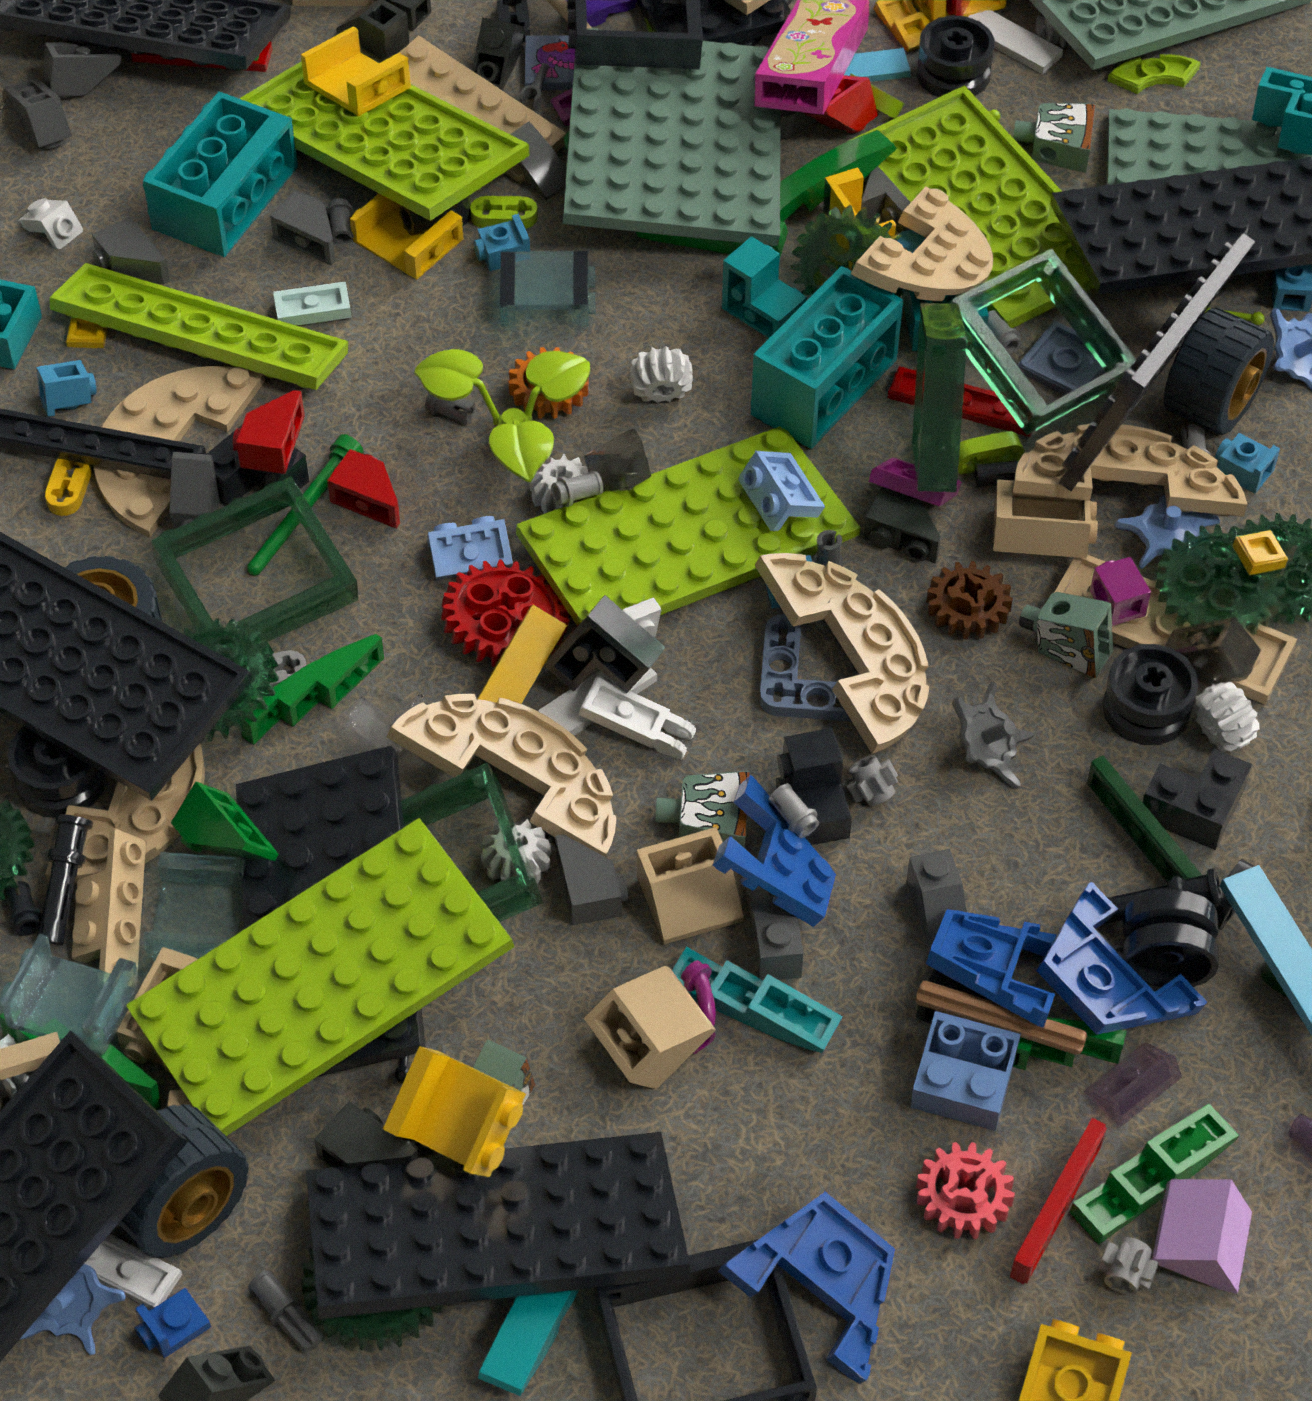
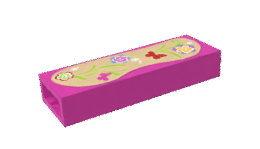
(811, 55)

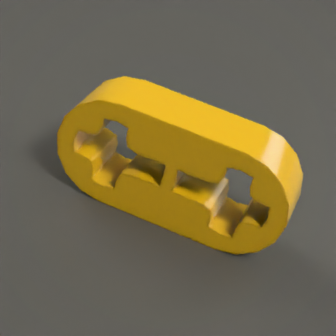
(60, 481)

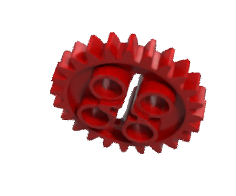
(490, 605)

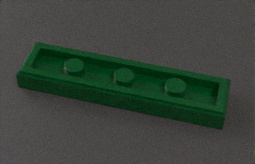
(1138, 821)

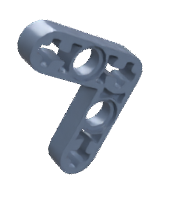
(787, 681)

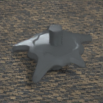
(989, 735)

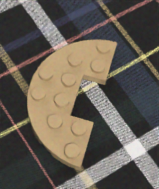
(946, 263)
(166, 411)
(1137, 457)
(871, 631)
(524, 747)
(137, 816)

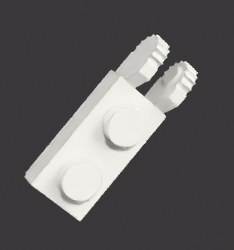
(636, 718)

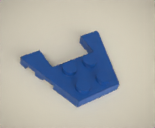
(785, 862)
(984, 957)
(1100, 982)
(834, 1260)

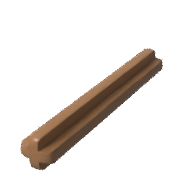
(990, 1013)

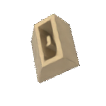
(685, 888)
(650, 1026)

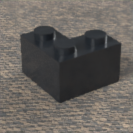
(237, 481)
(607, 641)
(814, 771)
(1199, 806)

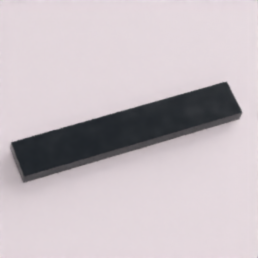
(90, 444)

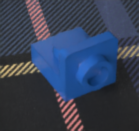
(171, 1323)

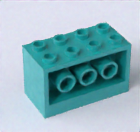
(220, 173)
(825, 357)

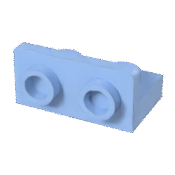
(779, 488)
(459, 547)

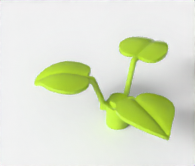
(516, 439)

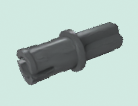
(285, 1311)

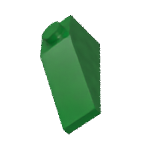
(216, 823)

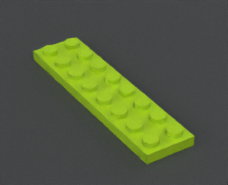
(199, 326)

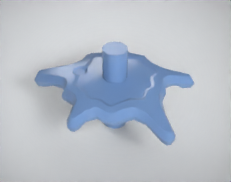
(1293, 346)
(1161, 525)
(77, 1308)

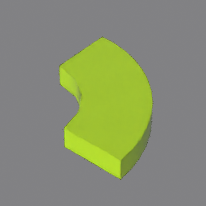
(1167, 69)

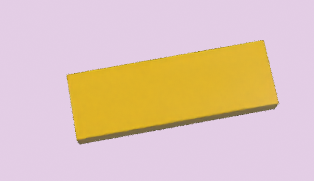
(523, 657)

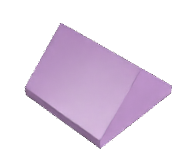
(1203, 1231)

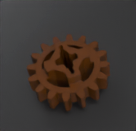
(967, 598)

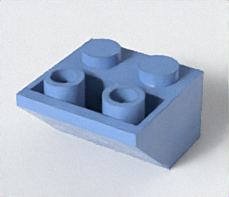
(965, 1070)

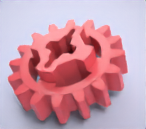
(961, 1207)

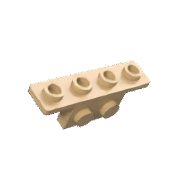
(111, 905)

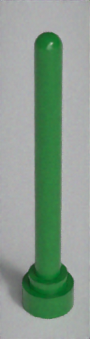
(312, 494)

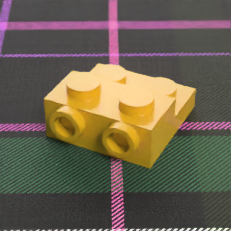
(1074, 1366)

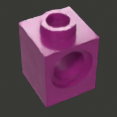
(1123, 587)

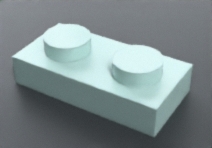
(313, 304)

